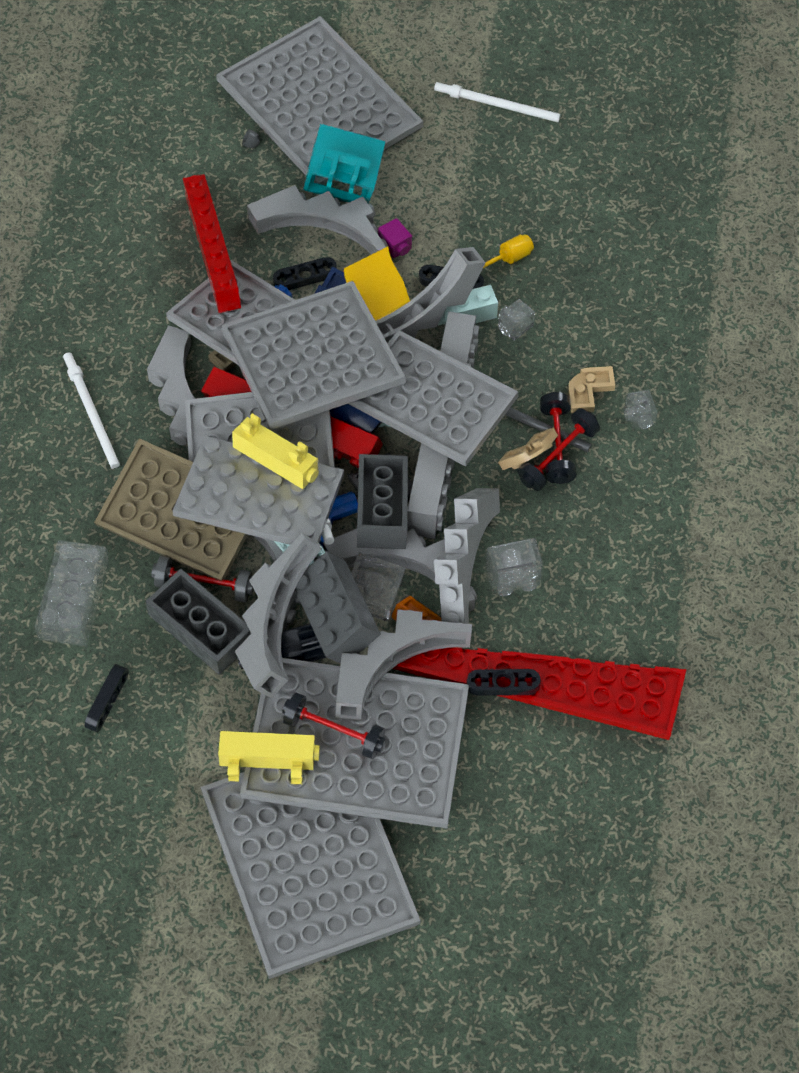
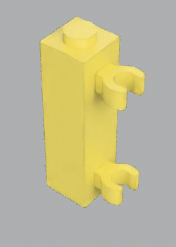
(275, 452)
(267, 751)

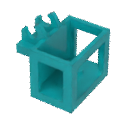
(344, 158)

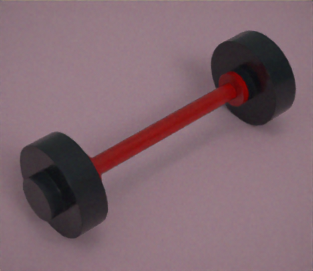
(553, 405)
(584, 423)
(295, 709)

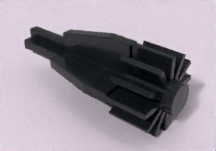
(300, 644)

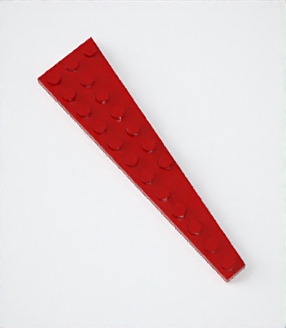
(601, 692)

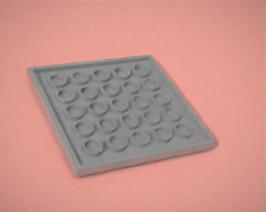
(312, 355)

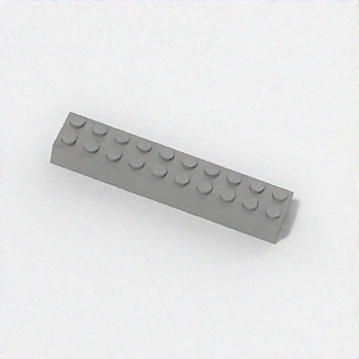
(434, 469)

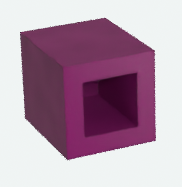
(396, 237)

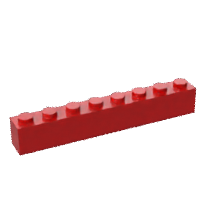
(212, 243)
(347, 439)

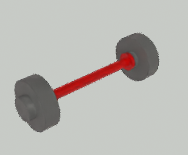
(163, 571)

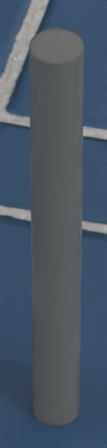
(541, 426)

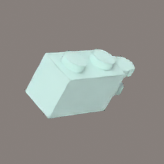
(480, 303)

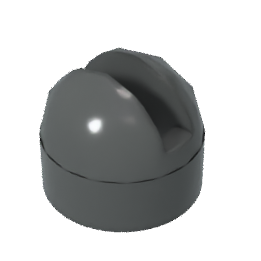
(251, 139)

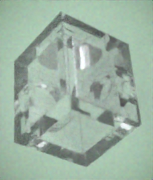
(516, 319)
(640, 409)

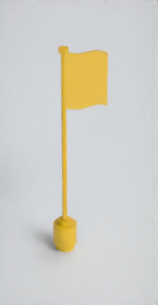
(385, 289)

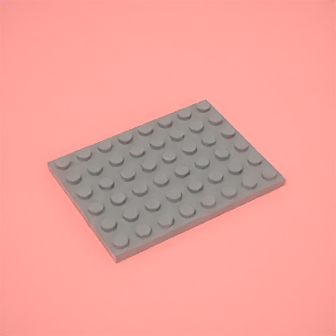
(315, 81)
(403, 783)
(308, 877)

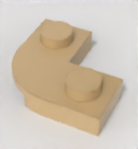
(589, 381)
(537, 444)

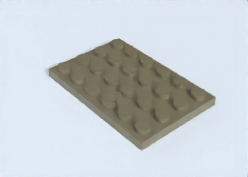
(143, 513)

